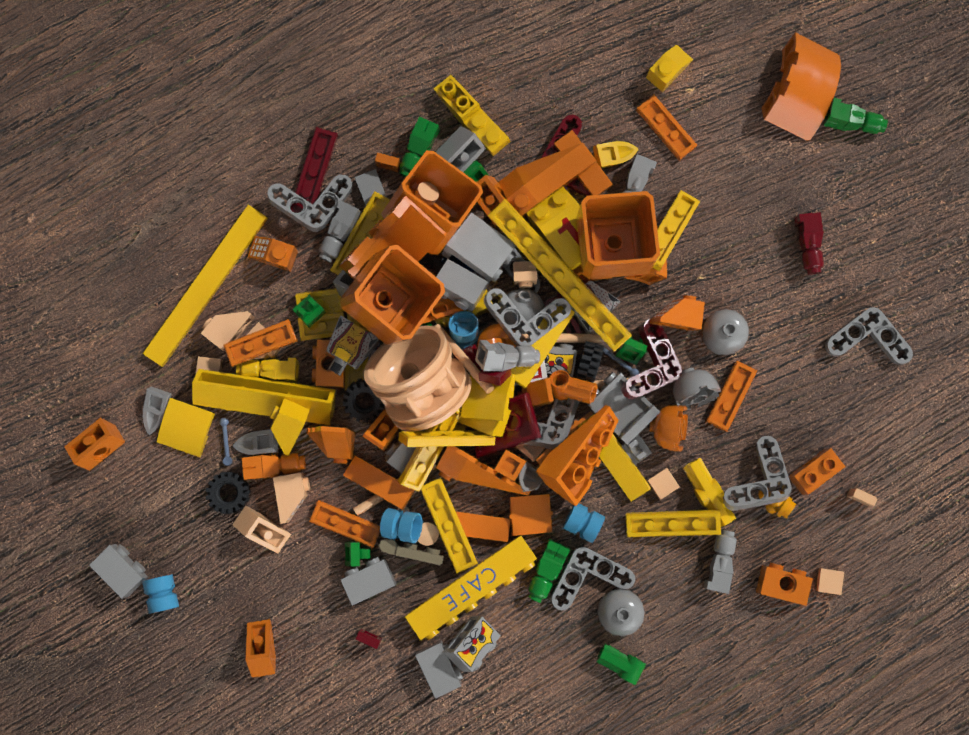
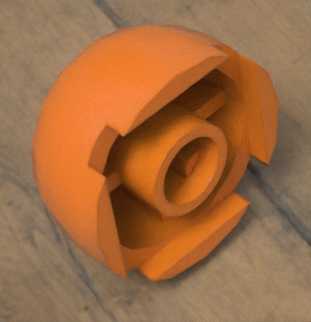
(670, 427)

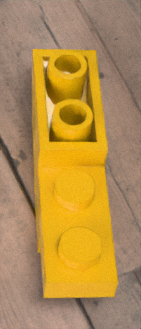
(470, 114)

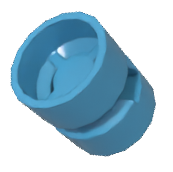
(464, 329)
(584, 522)
(401, 525)
(160, 594)

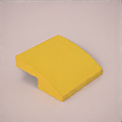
(325, 326)
(488, 406)
(185, 427)

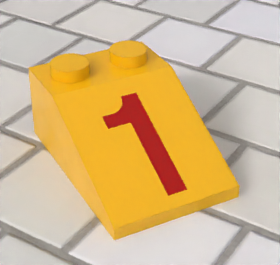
(557, 225)

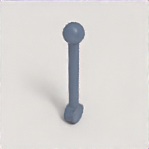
(633, 371)
(227, 460)

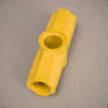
(708, 490)

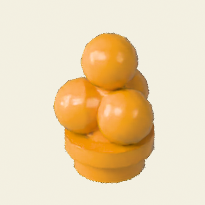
(783, 508)

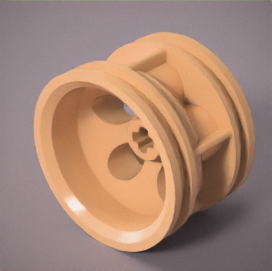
(418, 380)

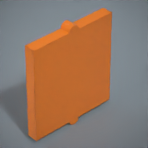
(530, 514)

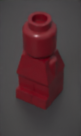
(810, 241)

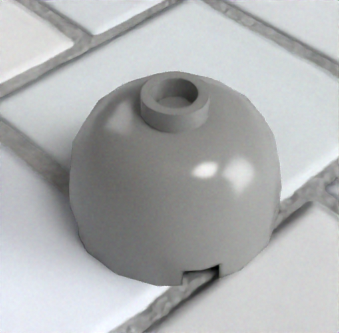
(527, 303)
(725, 332)
(695, 387)
(621, 612)

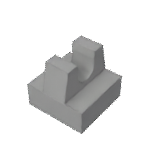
(637, 449)

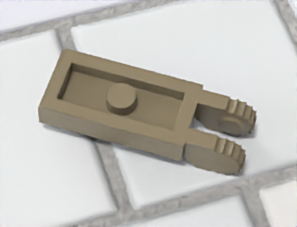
(410, 551)

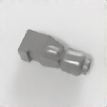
(639, 174)
(339, 231)
(505, 356)
(721, 565)

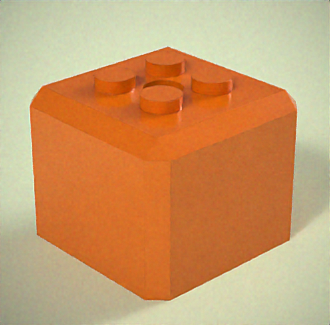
(456, 194)
(620, 216)
(410, 292)

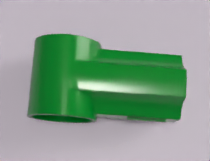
(624, 665)

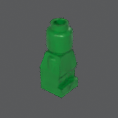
(851, 117)
(420, 141)
(547, 570)

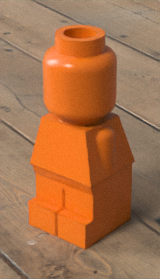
(271, 465)

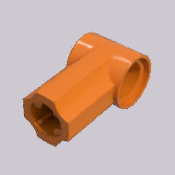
(568, 387)

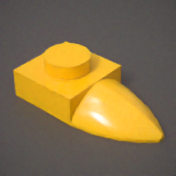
(613, 153)

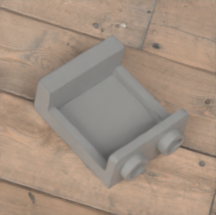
(480, 248)
(632, 414)

